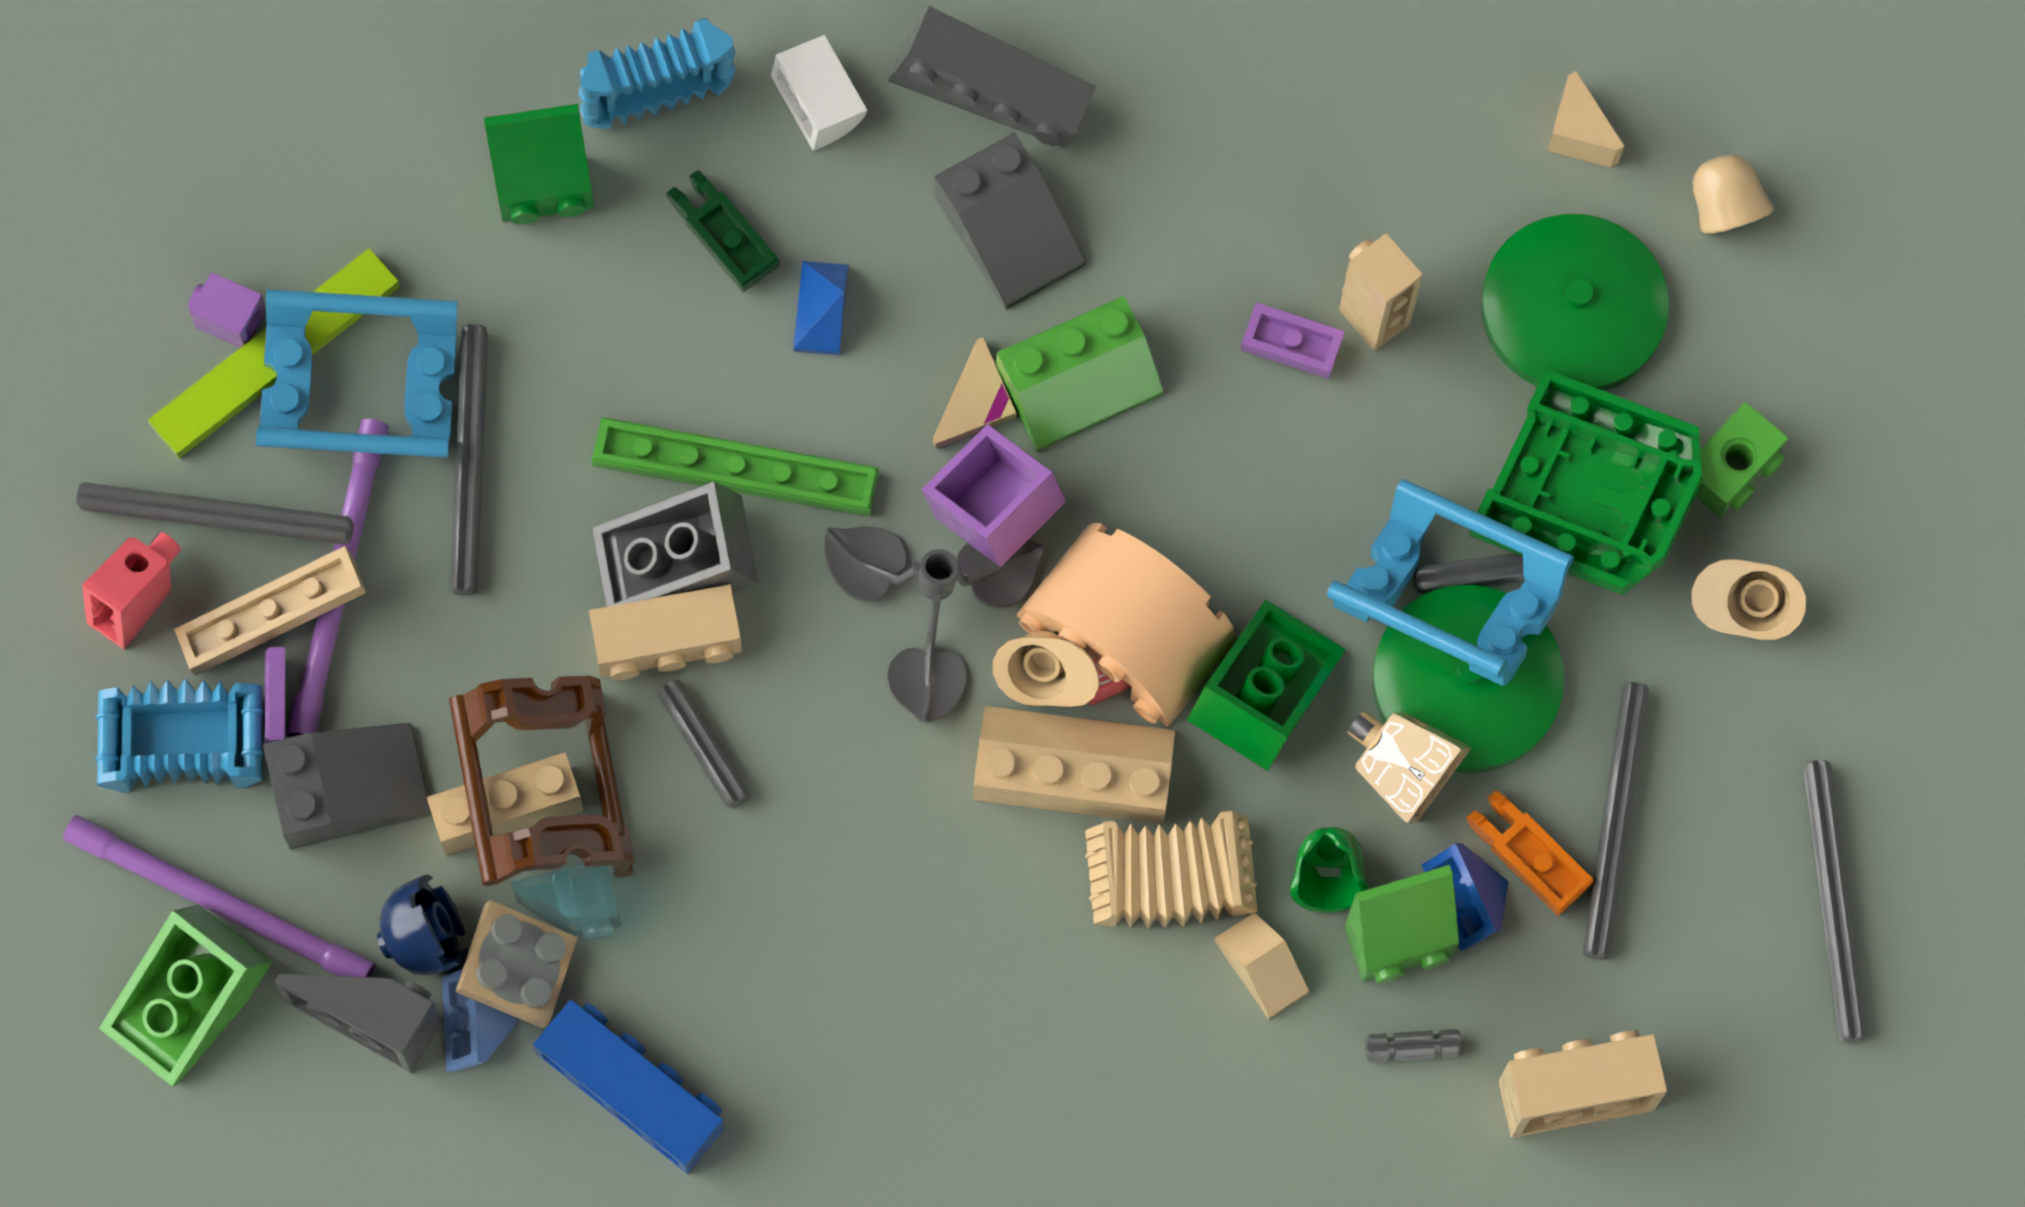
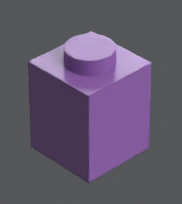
(226, 310)

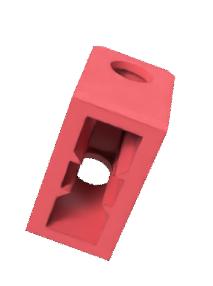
(129, 587)

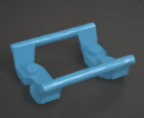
(292, 360)
(1397, 555)

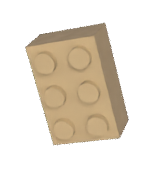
(1582, 1083)

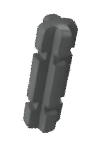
(1413, 1045)

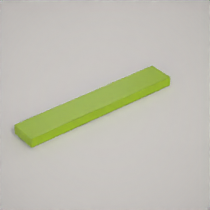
(244, 375)

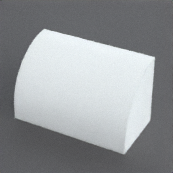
(818, 92)

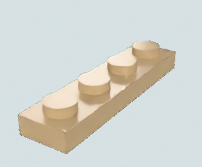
(270, 610)

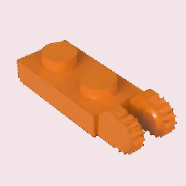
(1532, 855)

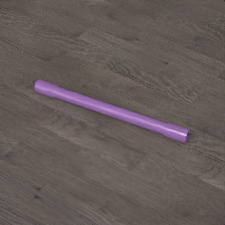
(310, 697)
(108, 846)

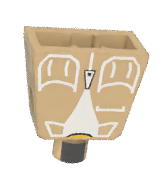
(1406, 760)

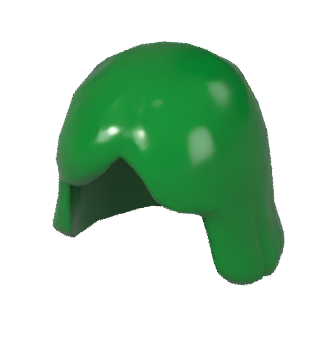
(1332, 849)

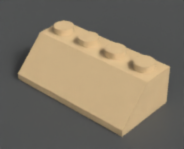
(1073, 765)

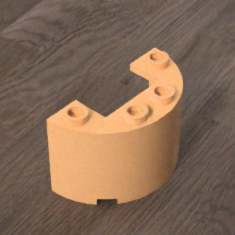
(1134, 618)

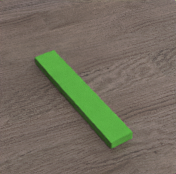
(736, 466)

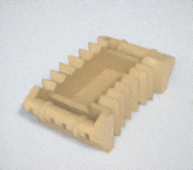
(1171, 873)

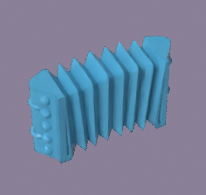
(655, 75)
(179, 733)

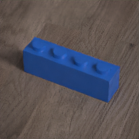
(629, 1085)

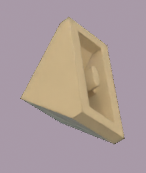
(1582, 128)
(1263, 964)

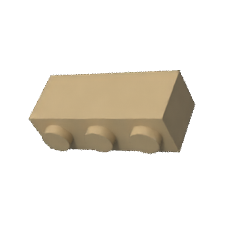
(1379, 290)
(666, 632)
(514, 801)

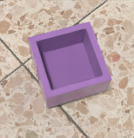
(993, 495)

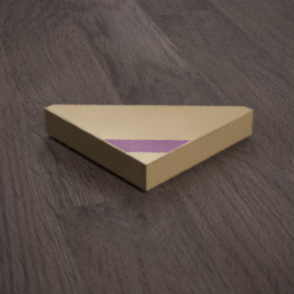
(976, 400)

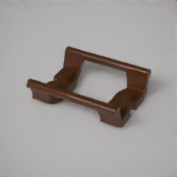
(546, 844)

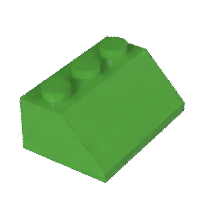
(1079, 373)

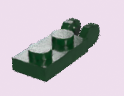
(725, 233)

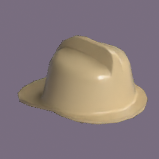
(1748, 599)
(1045, 671)

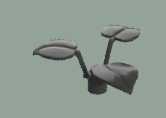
(870, 558)

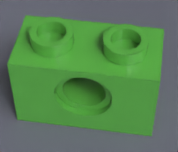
(1753, 440)

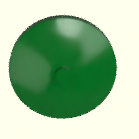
(1575, 301)
(1442, 692)

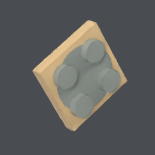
(516, 964)

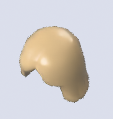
(1728, 194)

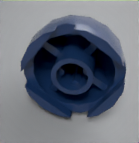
(421, 928)

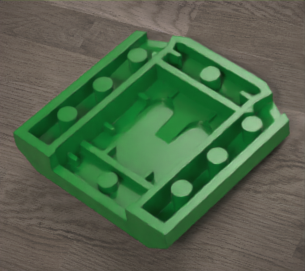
(1597, 481)

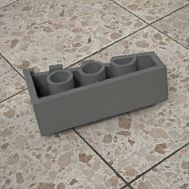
(991, 79)

